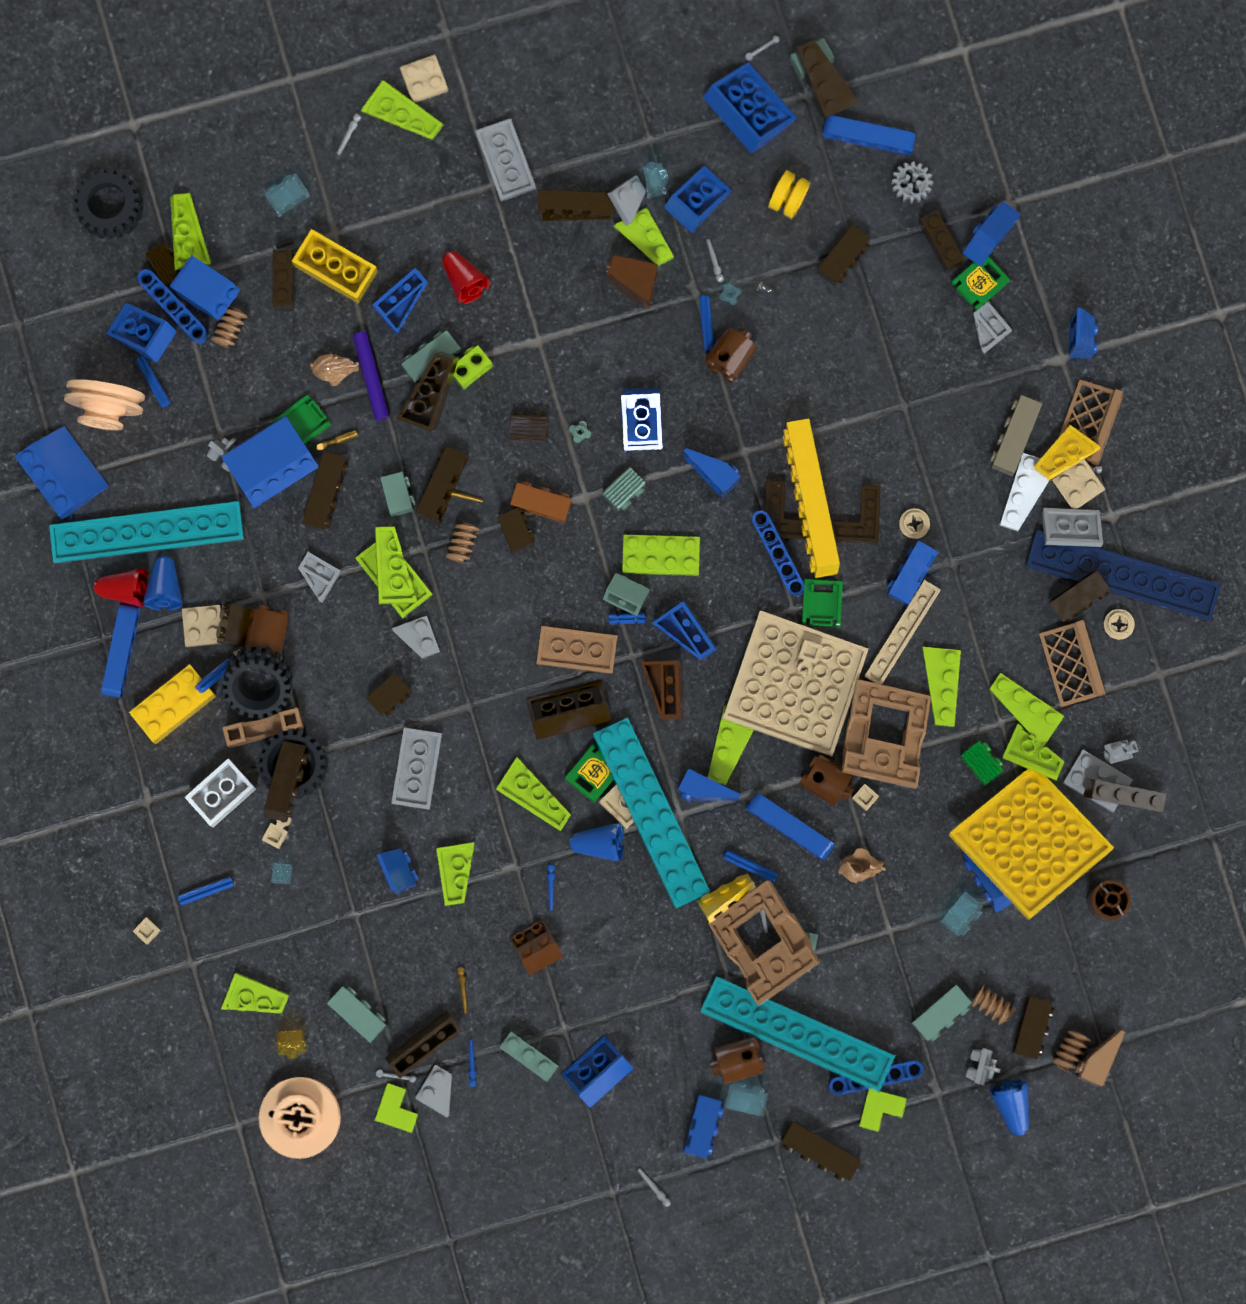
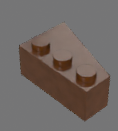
(666, 687)

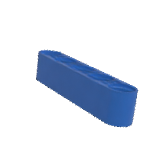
(869, 135)
(177, 314)
(778, 562)
(120, 650)
(790, 826)
(904, 1076)

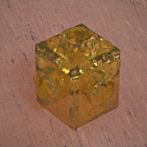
(290, 1043)

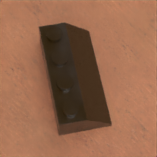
(568, 710)

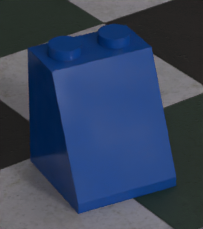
(204, 288)

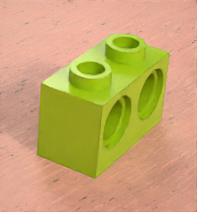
(474, 371)

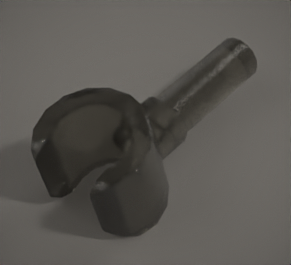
(759, 285)

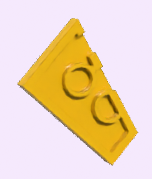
(1065, 453)
(724, 895)

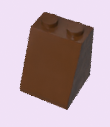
(633, 278)

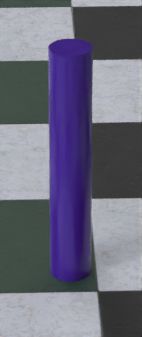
(370, 376)

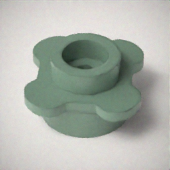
(585, 433)

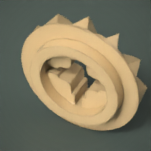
(919, 516)
(1126, 619)

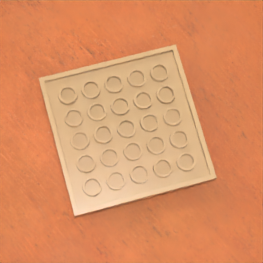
(789, 704)

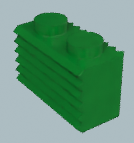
(982, 762)

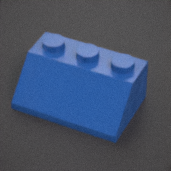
(597, 1071)

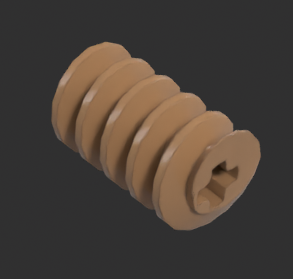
(228, 327)
(461, 543)
(992, 1005)
(1070, 1051)

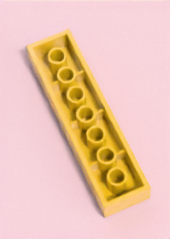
(812, 499)

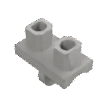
(218, 449)
(1120, 751)
(983, 1057)

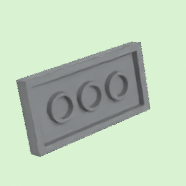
(505, 160)
(416, 768)

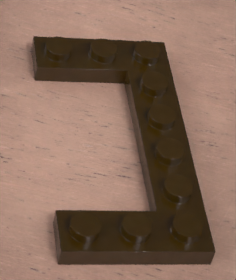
(864, 532)

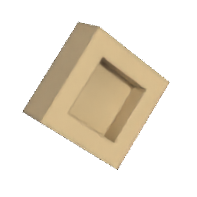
(865, 797)
(146, 930)

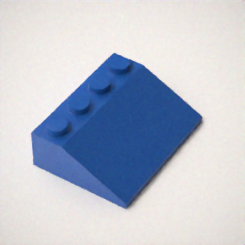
(749, 107)
(269, 461)
(61, 472)

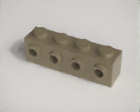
(1016, 435)

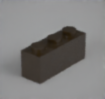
(941, 241)
(844, 256)
(283, 280)
(1080, 595)
(1033, 1028)

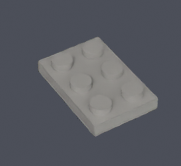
(1072, 527)
(1091, 767)

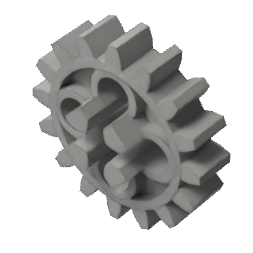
(922, 187)

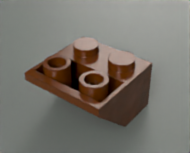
(536, 947)

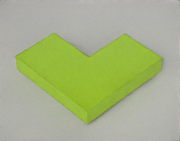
(876, 1105)
(390, 1110)

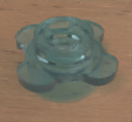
(728, 288)

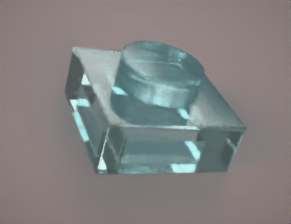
(281, 873)

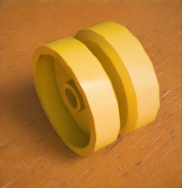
(786, 193)

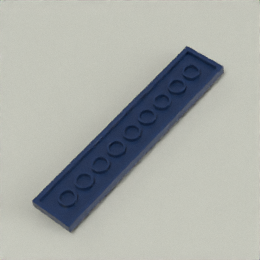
(1127, 577)

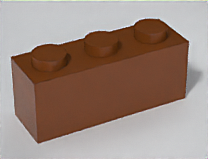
(541, 502)

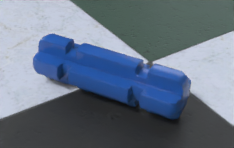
(626, 618)

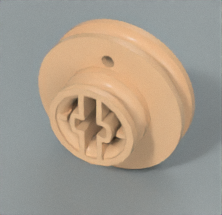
(103, 403)
(324, 1114)

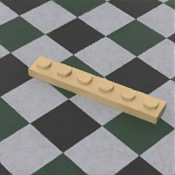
(902, 633)

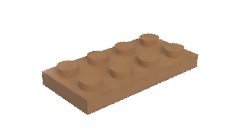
(576, 650)

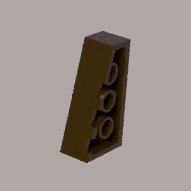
(825, 83)
(574, 205)
(429, 397)
(442, 483)

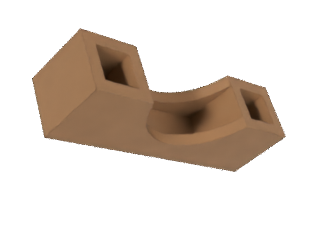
(261, 729)

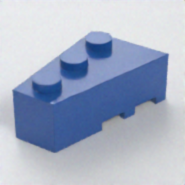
(991, 232)
(399, 300)
(911, 573)
(686, 630)
(990, 890)
(703, 1127)

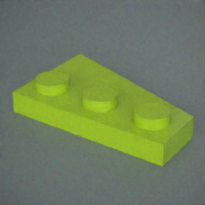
(254, 996)

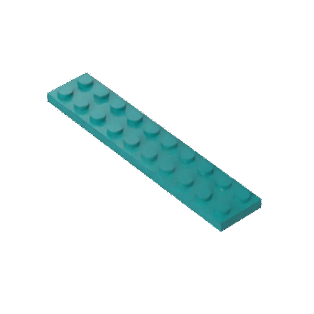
(146, 532)
(651, 813)
(798, 1034)

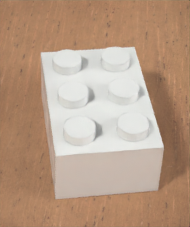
(220, 793)

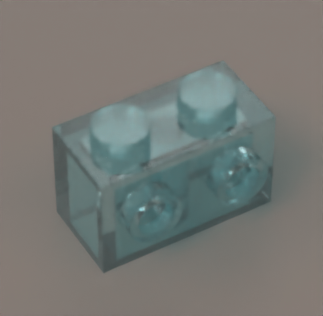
(655, 179)

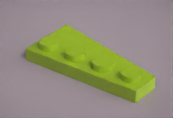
(397, 109)
(392, 572)
(1030, 711)
(728, 749)

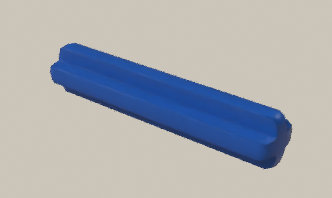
(706, 321)
(152, 381)
(212, 677)
(750, 866)
(206, 890)

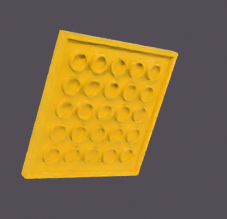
(1031, 842)

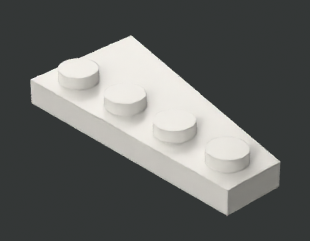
(1024, 493)

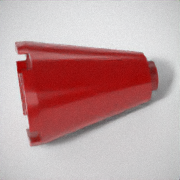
(464, 277)
(123, 587)

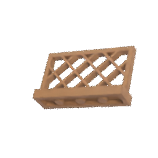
(1106, 421)
(1088, 658)

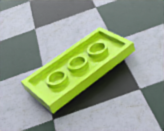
(661, 555)
(368, 562)

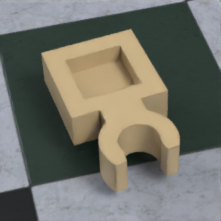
(809, 654)
(276, 834)

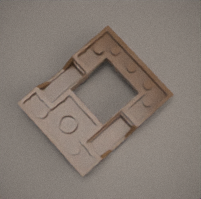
(882, 759)
(778, 965)

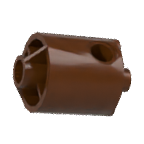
(731, 353)
(267, 629)
(832, 786)
(1111, 910)
(730, 1061)

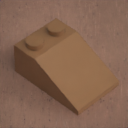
(1098, 1063)

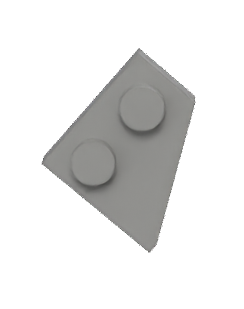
(628, 198)
(989, 327)
(318, 575)
(418, 636)
(437, 1091)

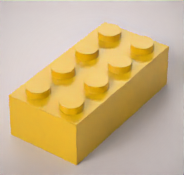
(334, 266)
(171, 705)

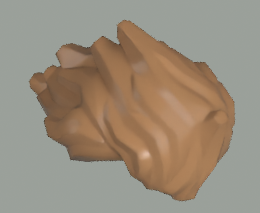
(333, 368)
(860, 866)

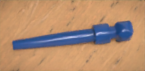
(550, 877)
(472, 1073)

